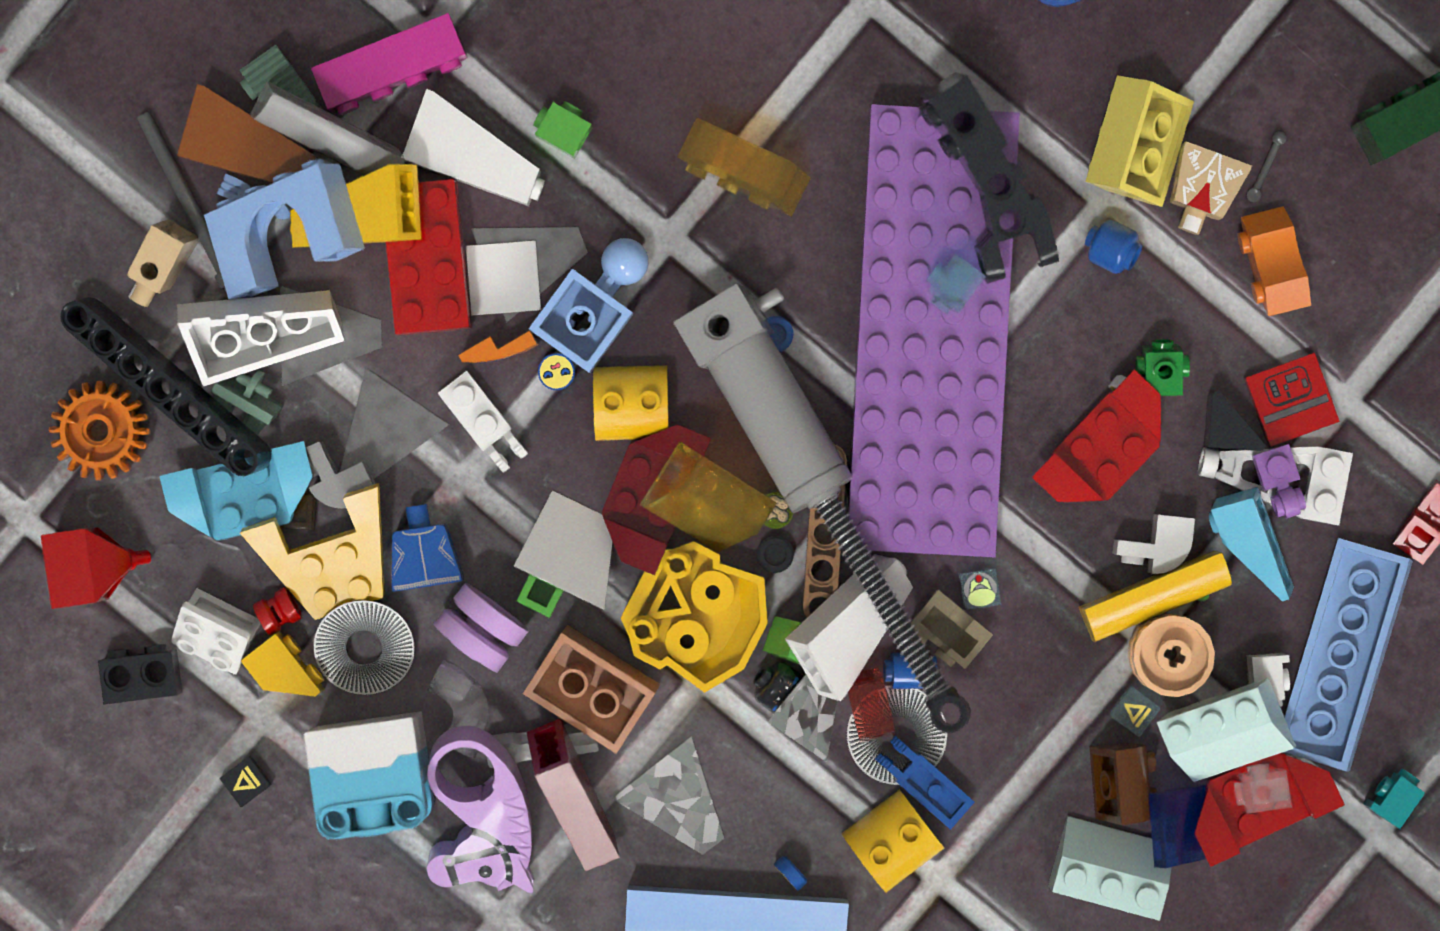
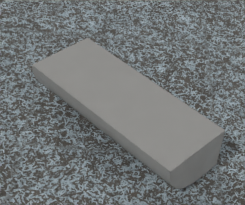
(323, 131)

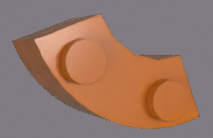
(1275, 261)

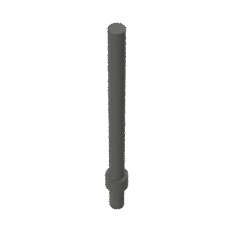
(180, 188)

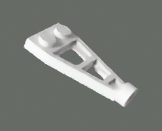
(1325, 483)

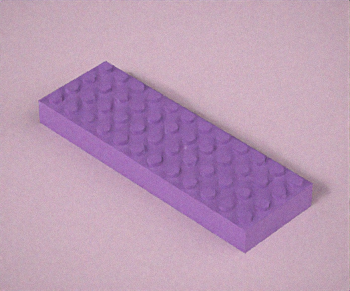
(924, 378)

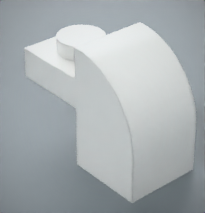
(1168, 546)

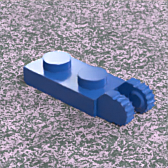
(928, 785)

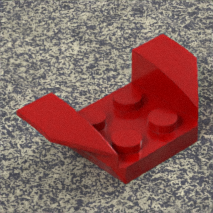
(1105, 445)
(1227, 827)

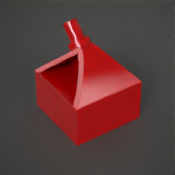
(86, 565)

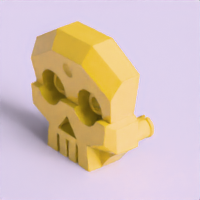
(722, 627)

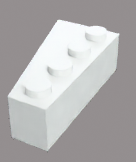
(256, 331)

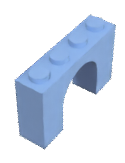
(241, 225)

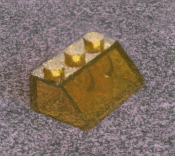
(707, 500)

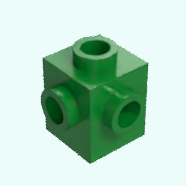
(1168, 379)

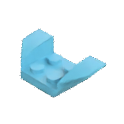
(225, 503)

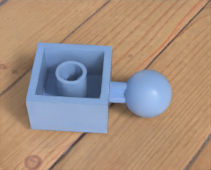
(622, 264)

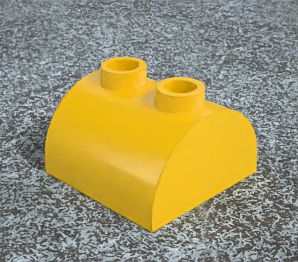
(630, 401)
(892, 841)

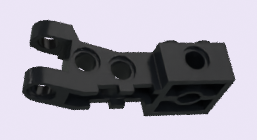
(979, 150)

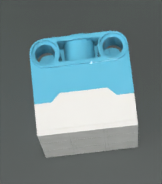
(369, 775)

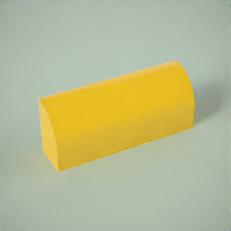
(1156, 595)

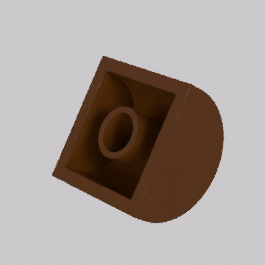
(1122, 782)

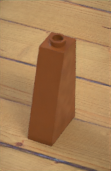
(232, 141)

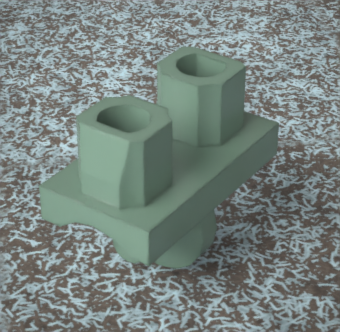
(250, 396)

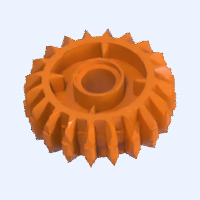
(77, 434)

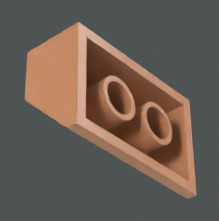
(591, 689)

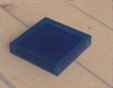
(1174, 823)

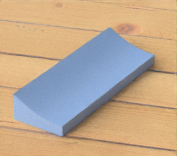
(1345, 652)
(730, 911)

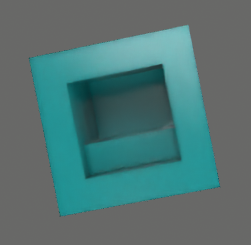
(1396, 797)

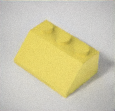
(1139, 140)

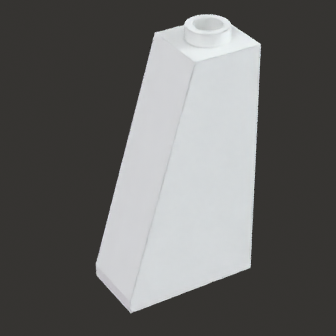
(464, 151)
(844, 632)

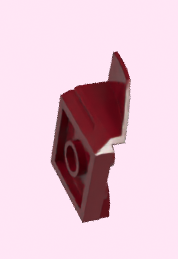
(636, 531)

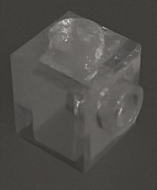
(1262, 789)

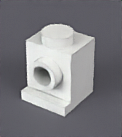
(1270, 666)

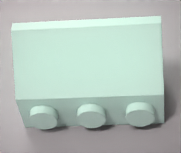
(1226, 731)
(1109, 869)

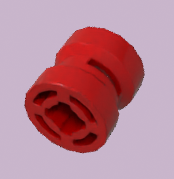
(277, 611)

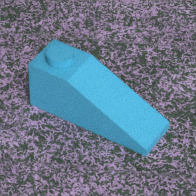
(1251, 538)

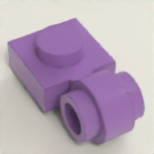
(1277, 469)

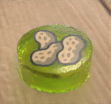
(781, 513)

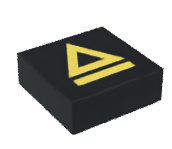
(245, 781)

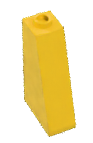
(383, 206)

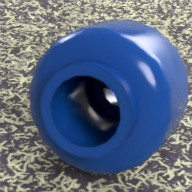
(1113, 246)

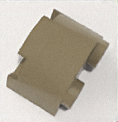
(951, 630)

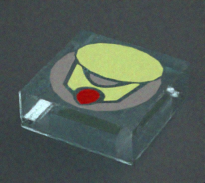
(980, 589)

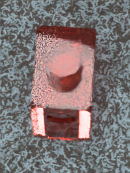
(870, 706)

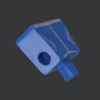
(423, 553)

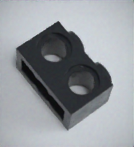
(141, 683)

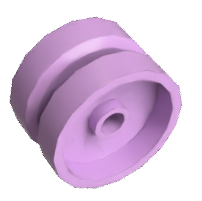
(478, 631)

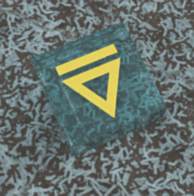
(1134, 711)

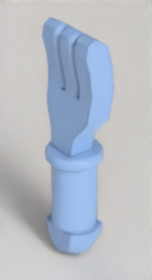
(235, 188)

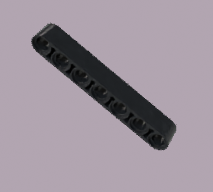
(149, 384)

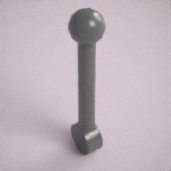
(1254, 195)

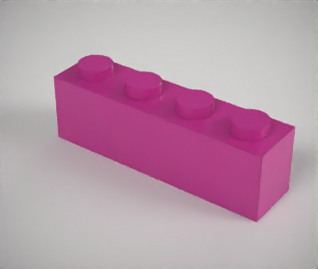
(390, 63)

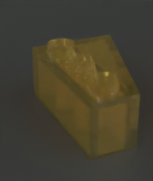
(743, 167)

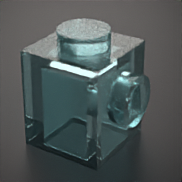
(953, 284)

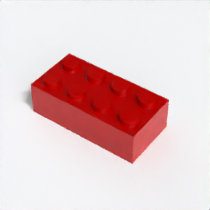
(431, 273)

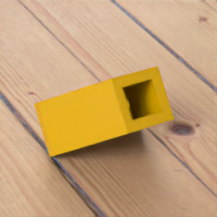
(280, 669)

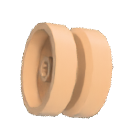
(1192, 661)

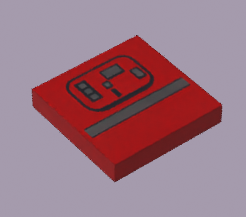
(1291, 399)

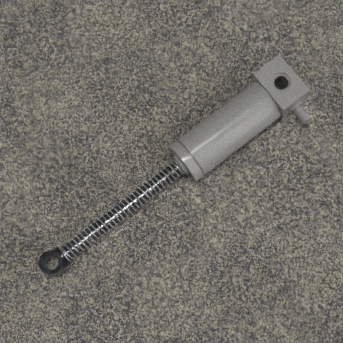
(800, 456)

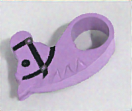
(497, 816)

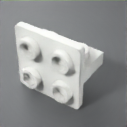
(214, 631)

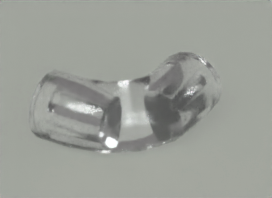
(463, 696)

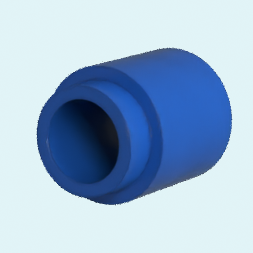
(898, 673)

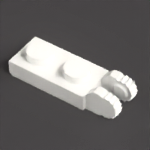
(480, 417)

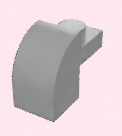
(334, 484)

